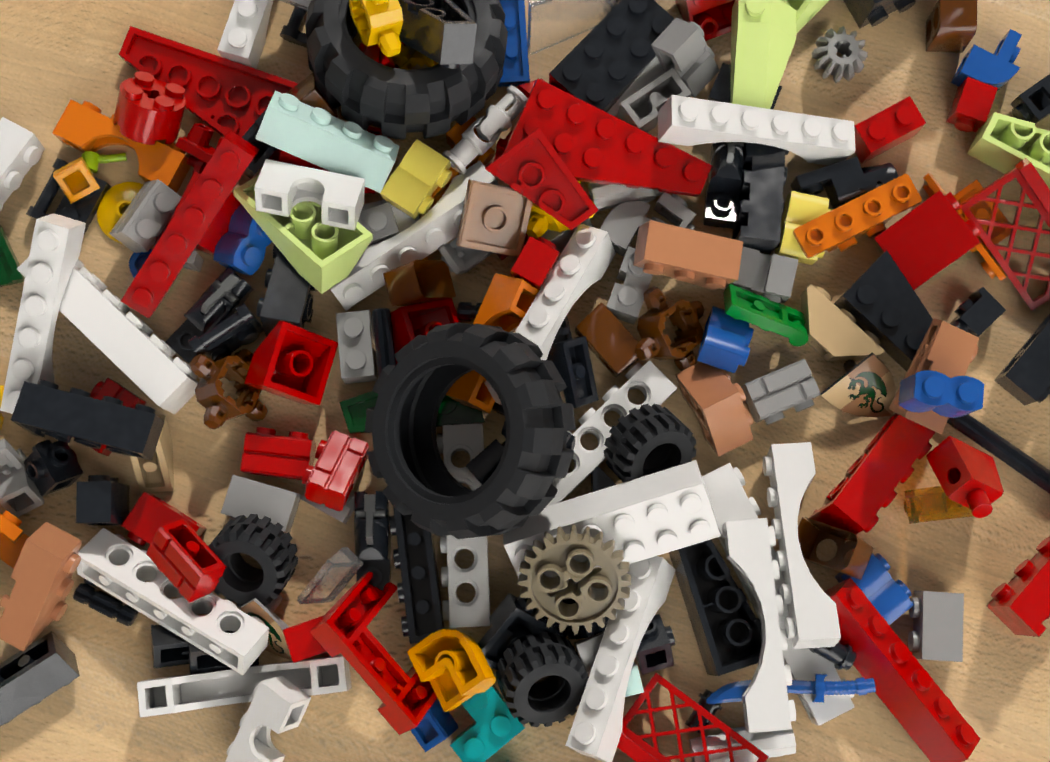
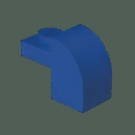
(990, 68)

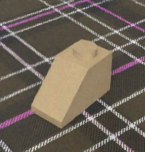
(158, 473)

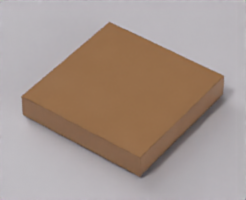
(493, 219)

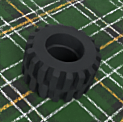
(648, 443)
(265, 544)
(533, 660)

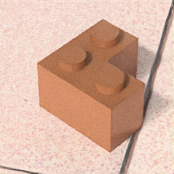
(717, 406)

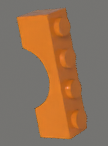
(88, 130)
(504, 307)

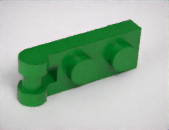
(766, 314)

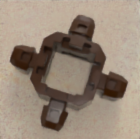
(651, 324)
(210, 393)

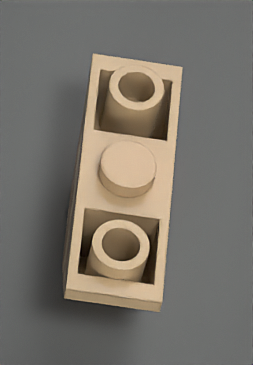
(834, 330)

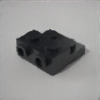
(510, 623)

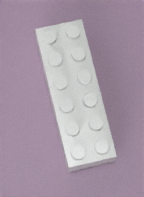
(125, 339)
(641, 515)

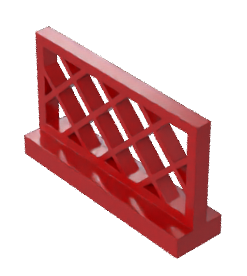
(1039, 195)
(641, 751)

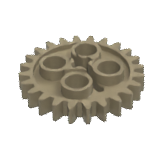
(591, 603)

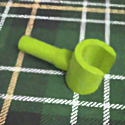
(93, 159)

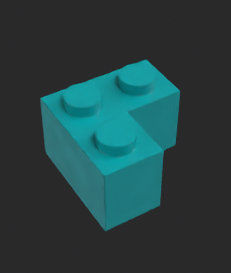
(490, 731)

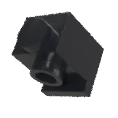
(1033, 103)
(977, 312)

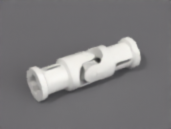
(487, 127)

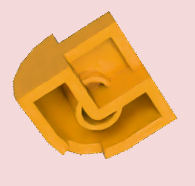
(452, 666)

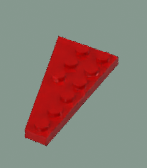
(216, 89)
(605, 147)

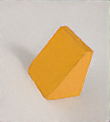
(76, 180)

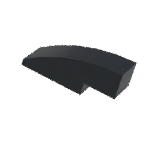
(173, 650)

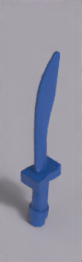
(733, 691)

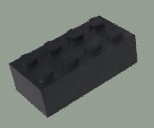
(612, 53)

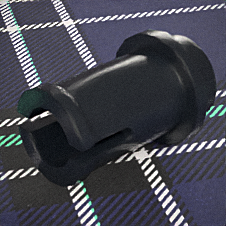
(840, 655)
(712, 708)

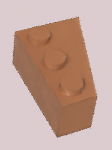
(688, 255)
(944, 351)
(41, 585)

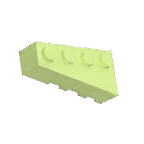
(1009, 140)

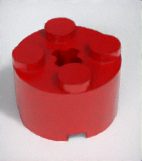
(149, 109)

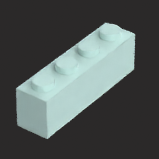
(327, 140)

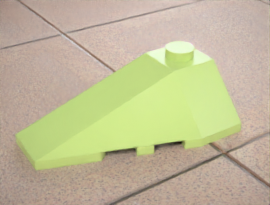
(760, 49)
(315, 250)

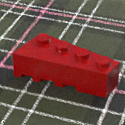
(876, 476)
(1026, 598)

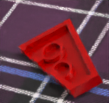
(543, 178)

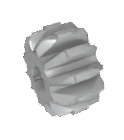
(846, 45)

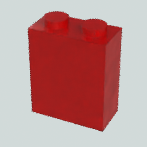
(929, 238)

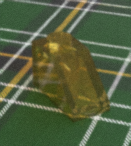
(932, 505)

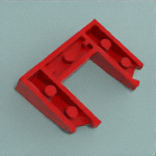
(346, 632)

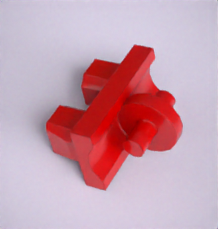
(198, 145)

